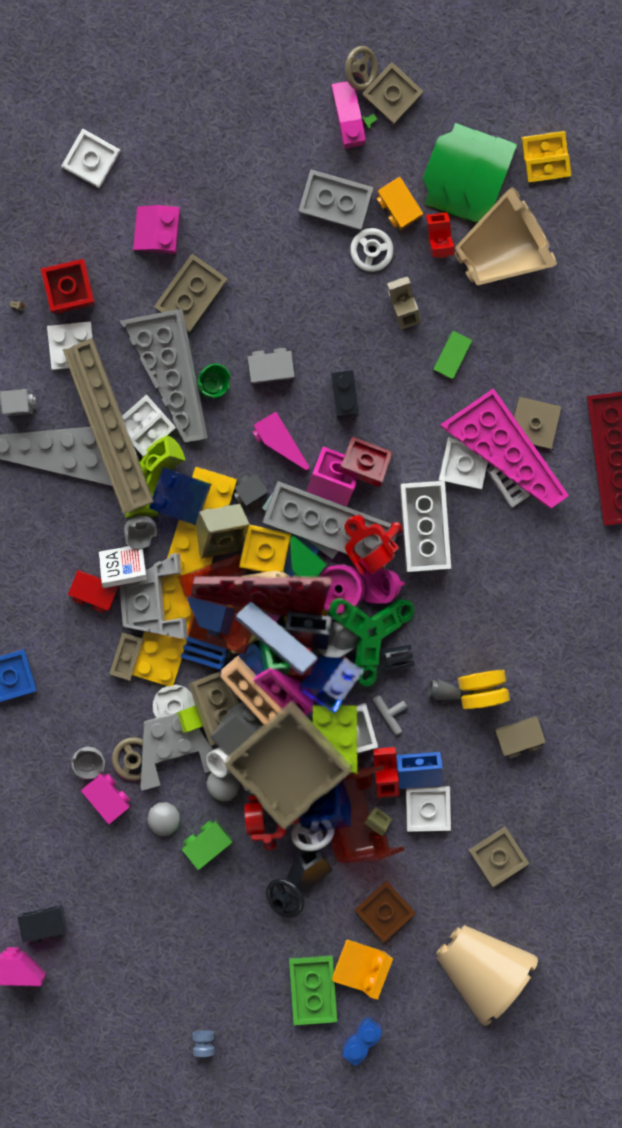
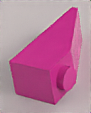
(348, 115)
(276, 436)
(284, 689)

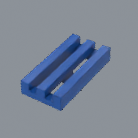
(187, 647)

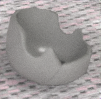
(139, 531)
(88, 763)
(223, 788)
(163, 819)

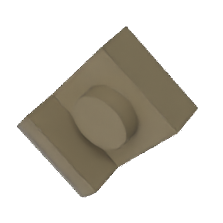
(403, 303)

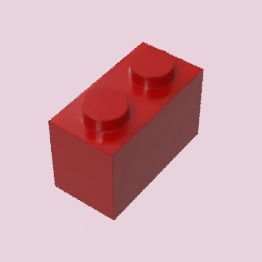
(90, 589)

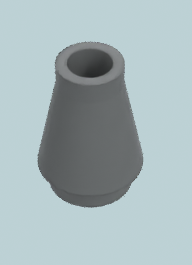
(443, 691)

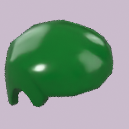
(213, 381)

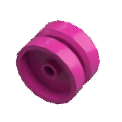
(351, 581)

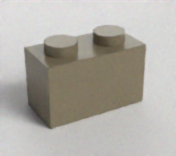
(520, 736)

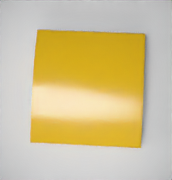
(546, 156)

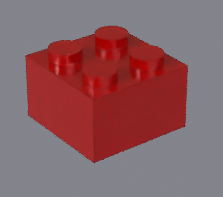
(68, 286)

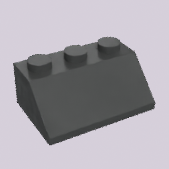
(236, 728)

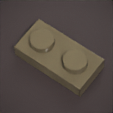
(126, 656)

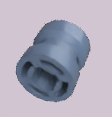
(203, 1043)

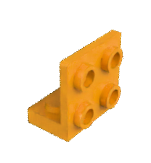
(362, 968)

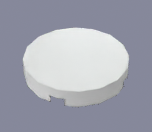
(177, 697)

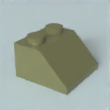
(221, 530)

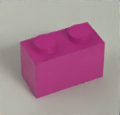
(106, 797)

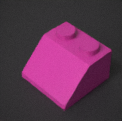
(157, 229)
(328, 481)
(19, 969)

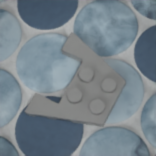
(143, 601)
(165, 740)

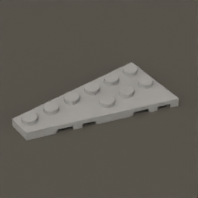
(169, 363)
(60, 451)

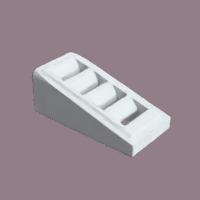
(502, 487)

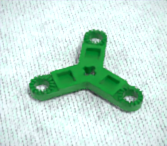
(380, 624)

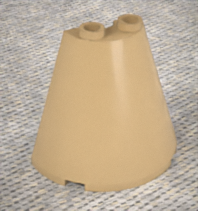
(505, 243)
(485, 971)

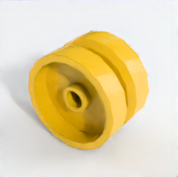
(484, 692)

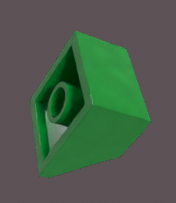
(304, 561)

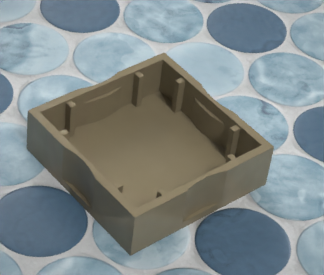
(287, 764)

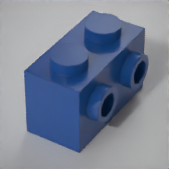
(419, 770)

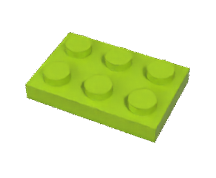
(339, 729)

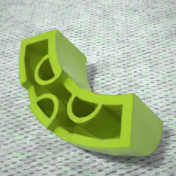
(160, 454)

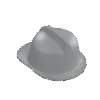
(340, 641)

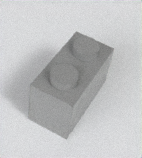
(271, 366)
(18, 402)

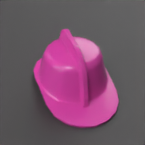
(382, 586)

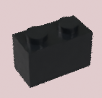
(344, 393)
(309, 629)
(42, 924)

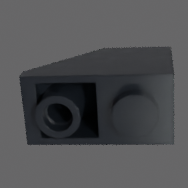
(308, 868)

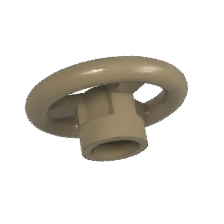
(358, 67)
(128, 765)

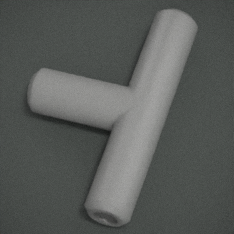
(389, 714)

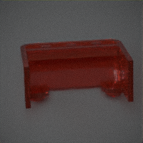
(359, 841)

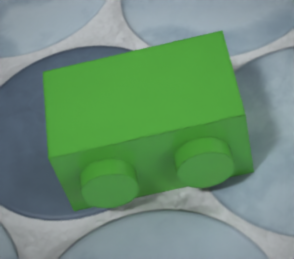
(206, 843)

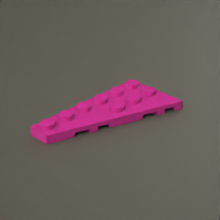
(498, 439)

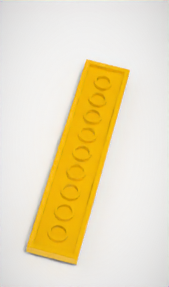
(159, 653)

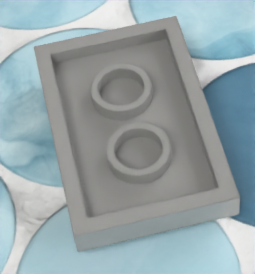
(335, 199)

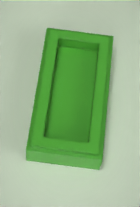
(452, 355)

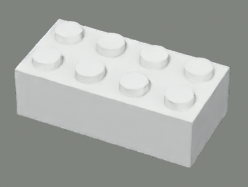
(425, 526)

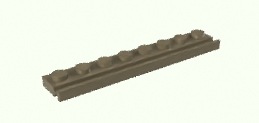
(108, 426)

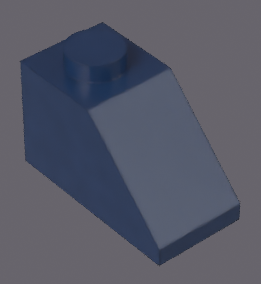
(212, 616)

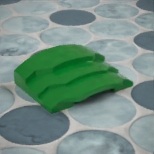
(467, 172)

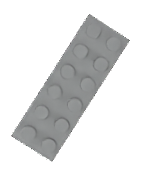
(317, 519)

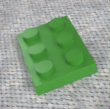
(313, 990)

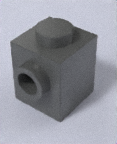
(249, 489)

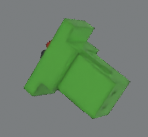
(369, 120)

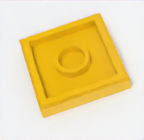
(265, 549)

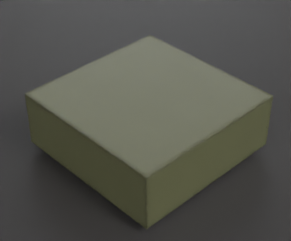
(378, 821)

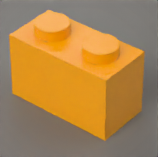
(399, 204)

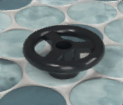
(283, 900)

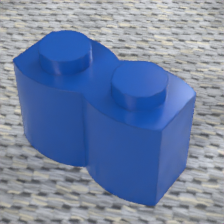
(366, 1036)

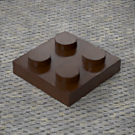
(385, 911)

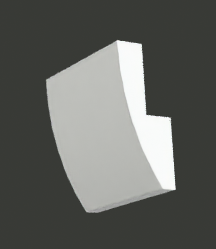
(146, 424)

